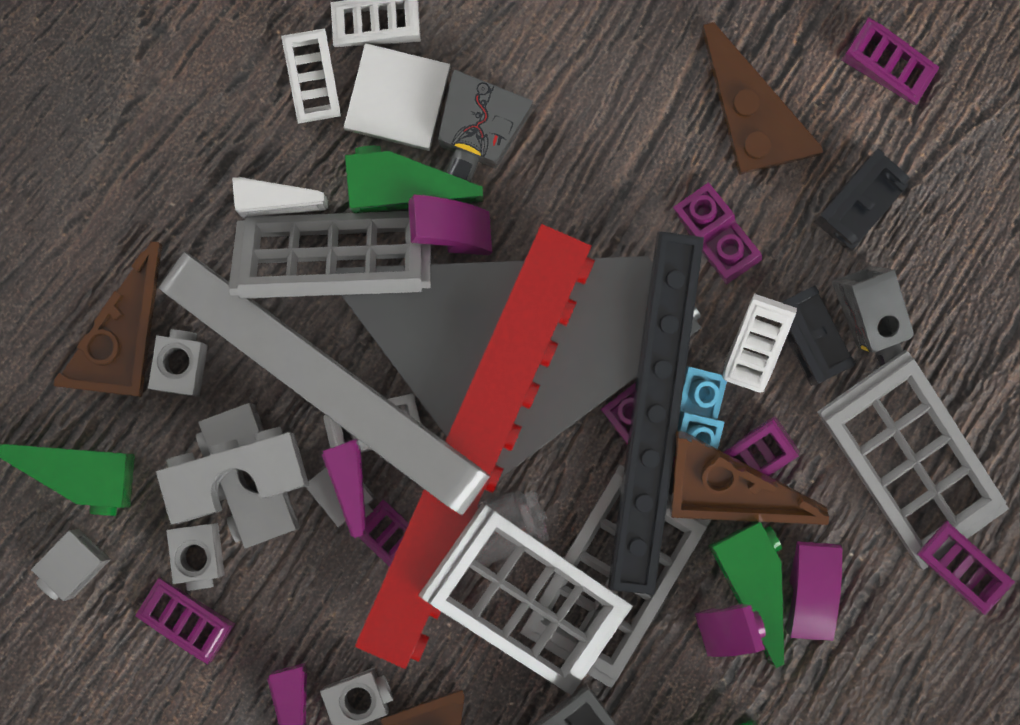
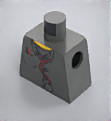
(479, 123)
(871, 297)

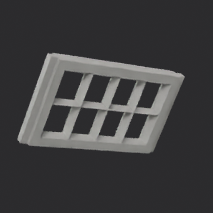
(248, 255)
(869, 393)
(463, 556)
(562, 643)

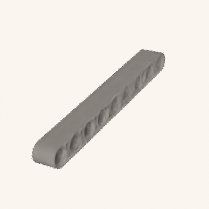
(326, 384)

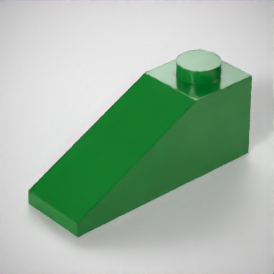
(388, 181)
(79, 475)
(755, 578)

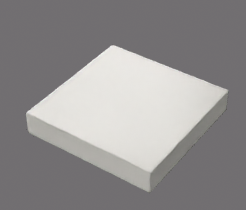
(397, 97)

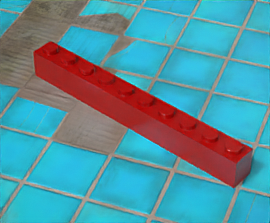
(479, 433)

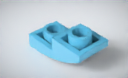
(701, 405)

